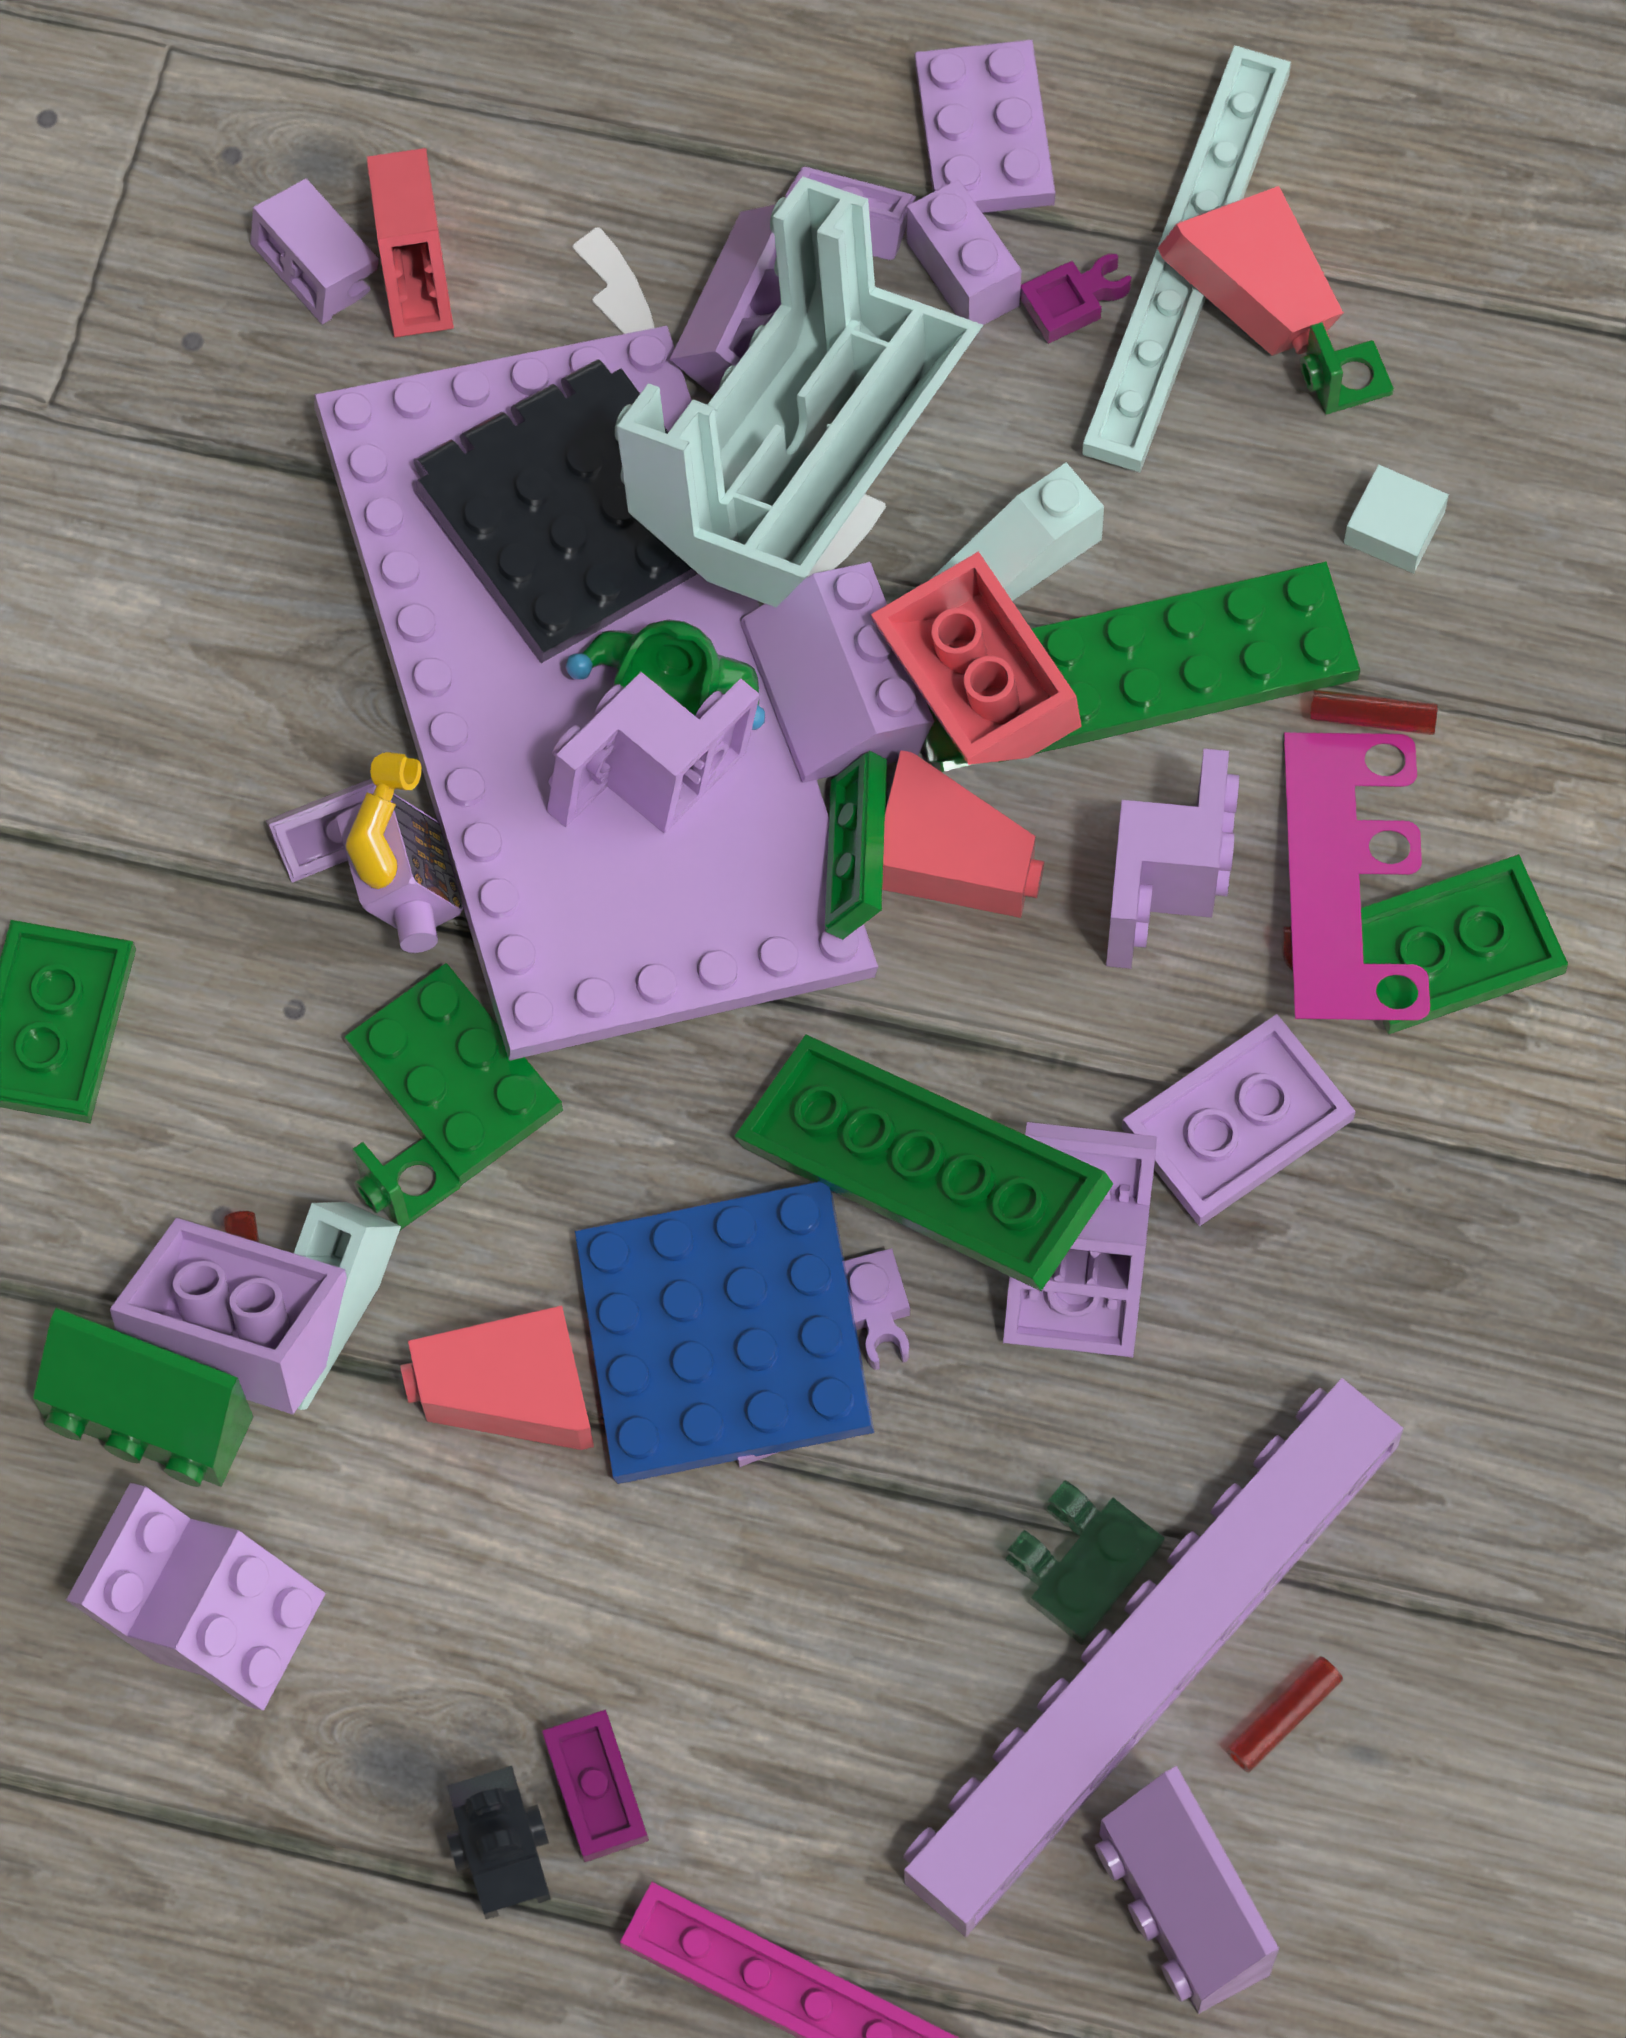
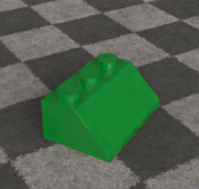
(140, 1400)

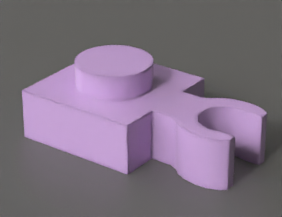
(877, 1301)

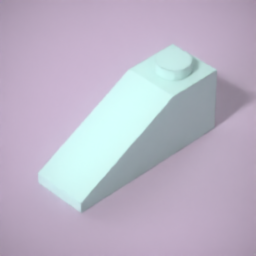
(1038, 532)
(359, 1244)

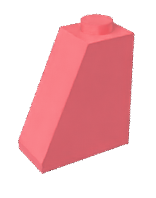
(409, 242)
(1255, 270)
(954, 844)
(503, 1379)

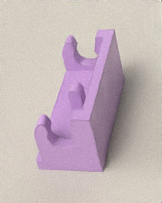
(312, 249)

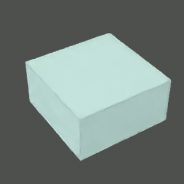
(1396, 519)

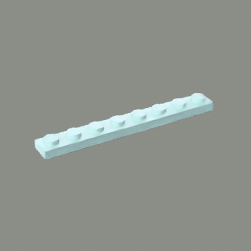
(1168, 302)

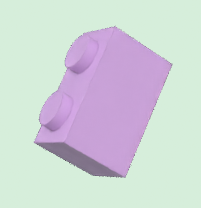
(963, 254)

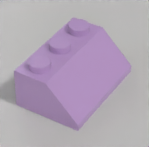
(733, 302)
(835, 674)
(236, 1310)
(1186, 1893)

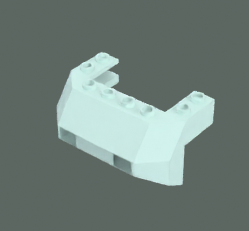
(802, 419)

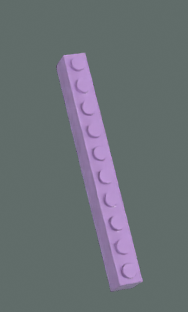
(1151, 1657)

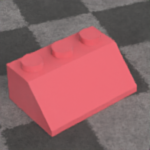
(979, 665)

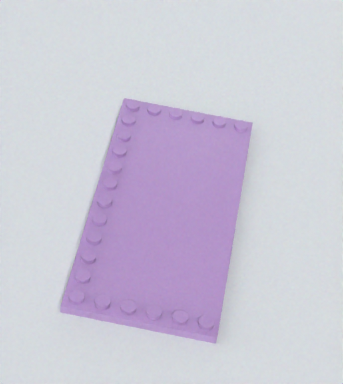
(610, 916)

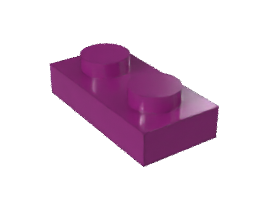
(595, 1785)

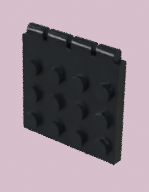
(548, 512)

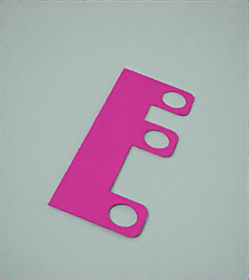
(1325, 862)

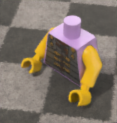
(400, 857)

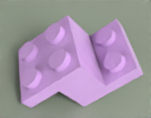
(651, 751)
(1172, 858)
(1097, 1286)
(196, 1596)

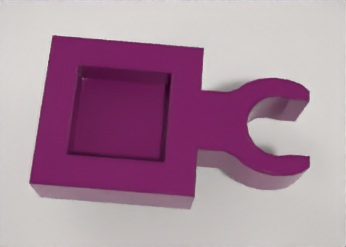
(1070, 300)

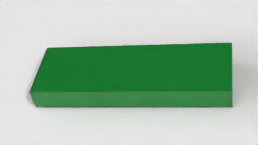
(856, 845)

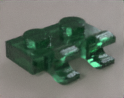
(1095, 1570)

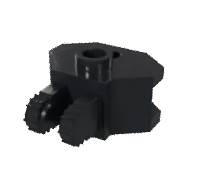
(498, 1840)

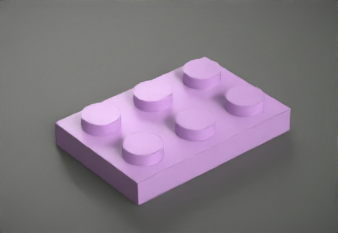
(986, 124)
(1240, 1119)

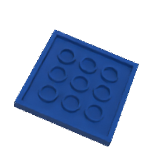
(723, 1332)

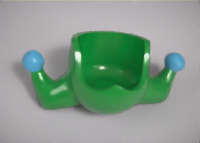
(673, 657)

